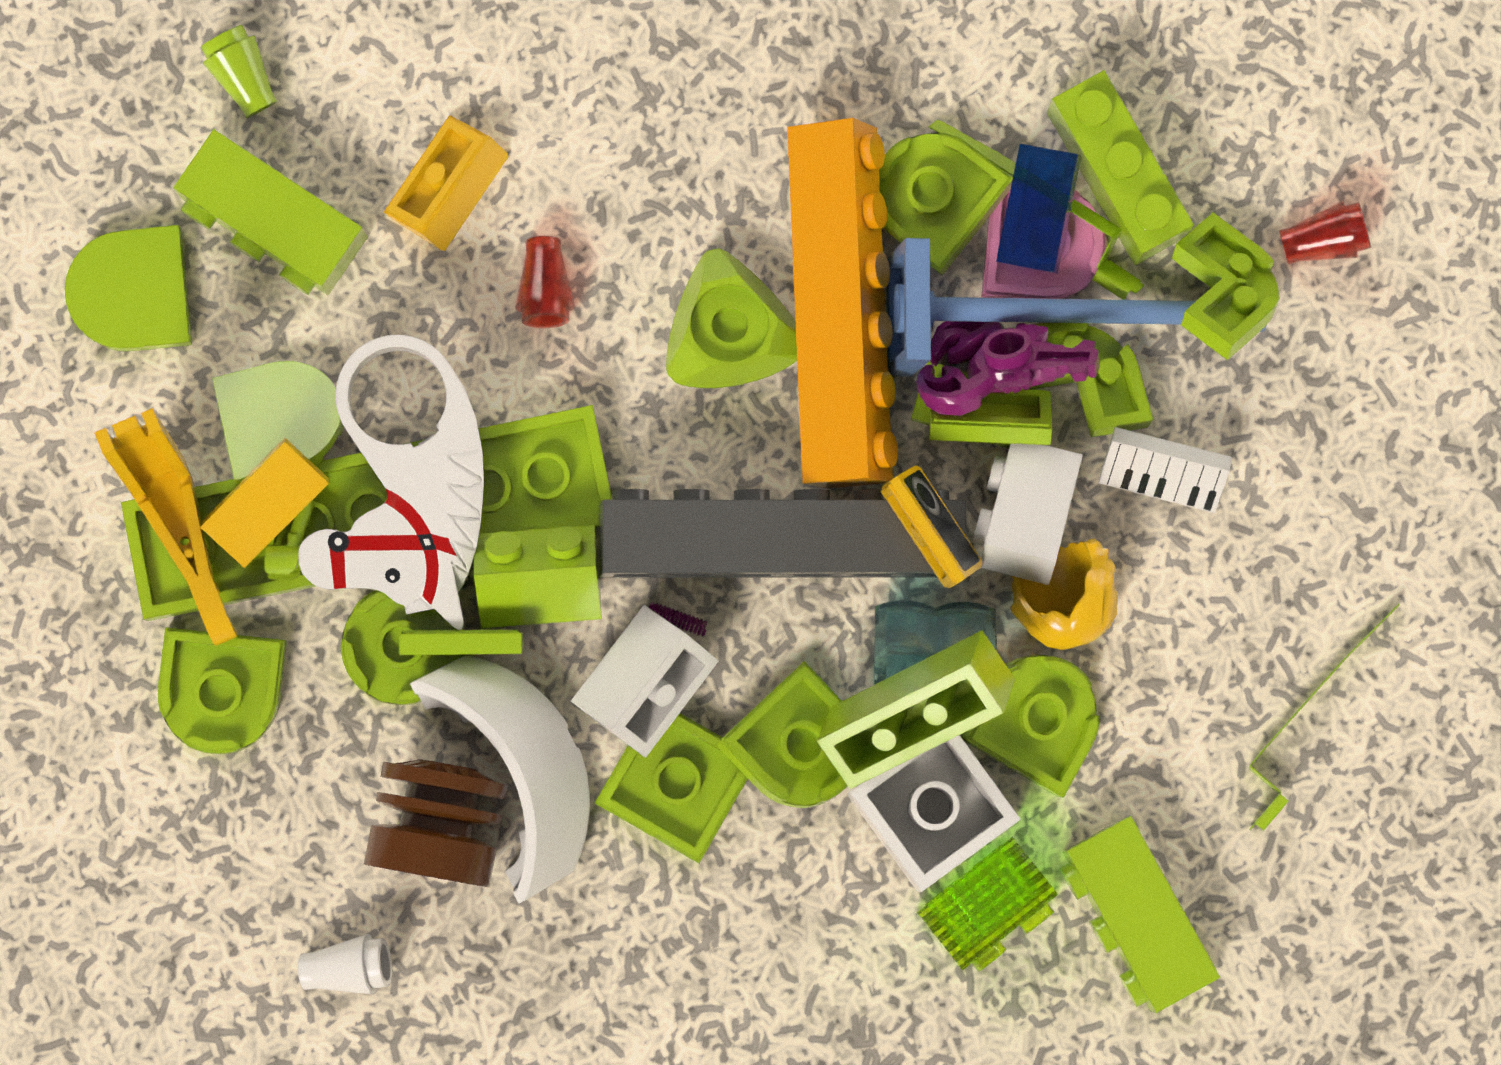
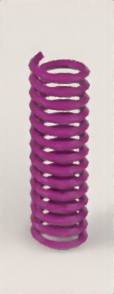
(680, 617)

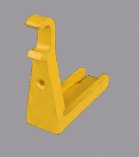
(166, 494)

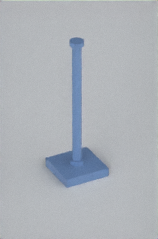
(915, 308)

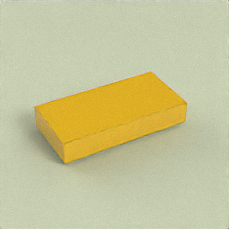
(264, 502)

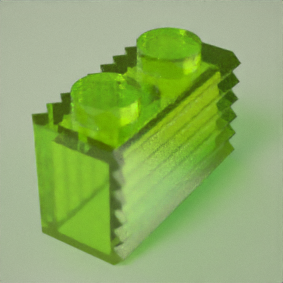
(988, 905)

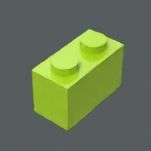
(537, 576)

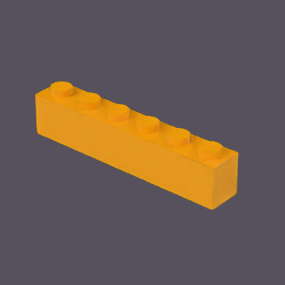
(841, 304)

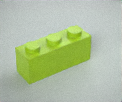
(1119, 167)
(268, 215)
(916, 709)
(1138, 916)

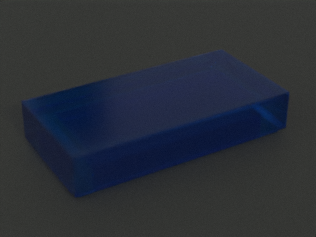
(1038, 208)

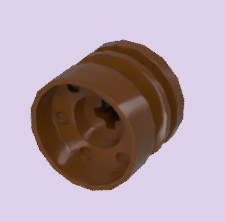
(436, 823)

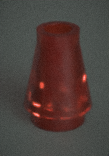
(1328, 235)
(544, 286)

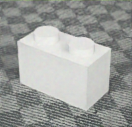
(1029, 510)
(644, 680)

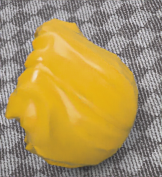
(1077, 601)

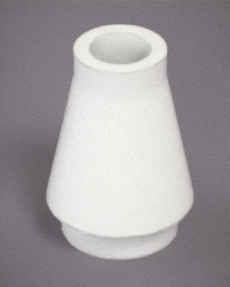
(350, 966)

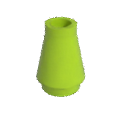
(239, 69)

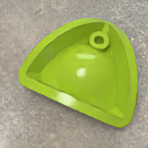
(728, 327)

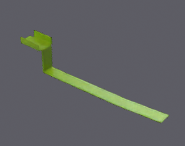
(1108, 274)
(1280, 801)

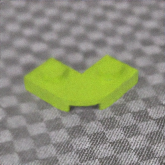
(1240, 283)
(1116, 393)

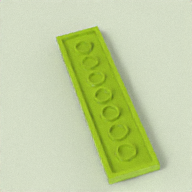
(535, 477)

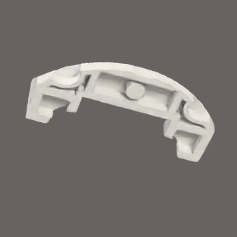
(538, 754)

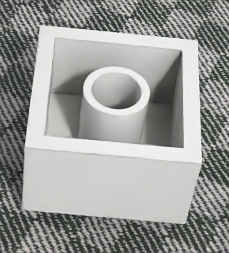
(934, 811)

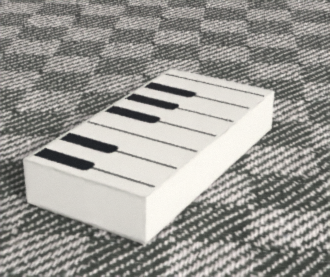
(1165, 470)

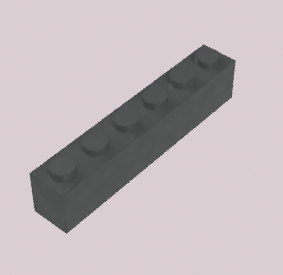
(759, 536)

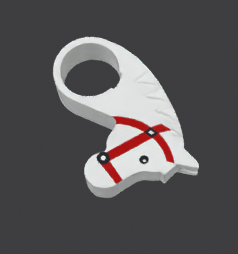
(430, 525)

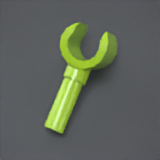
(282, 560)

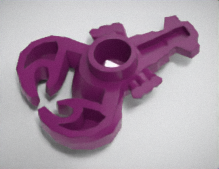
(998, 363)

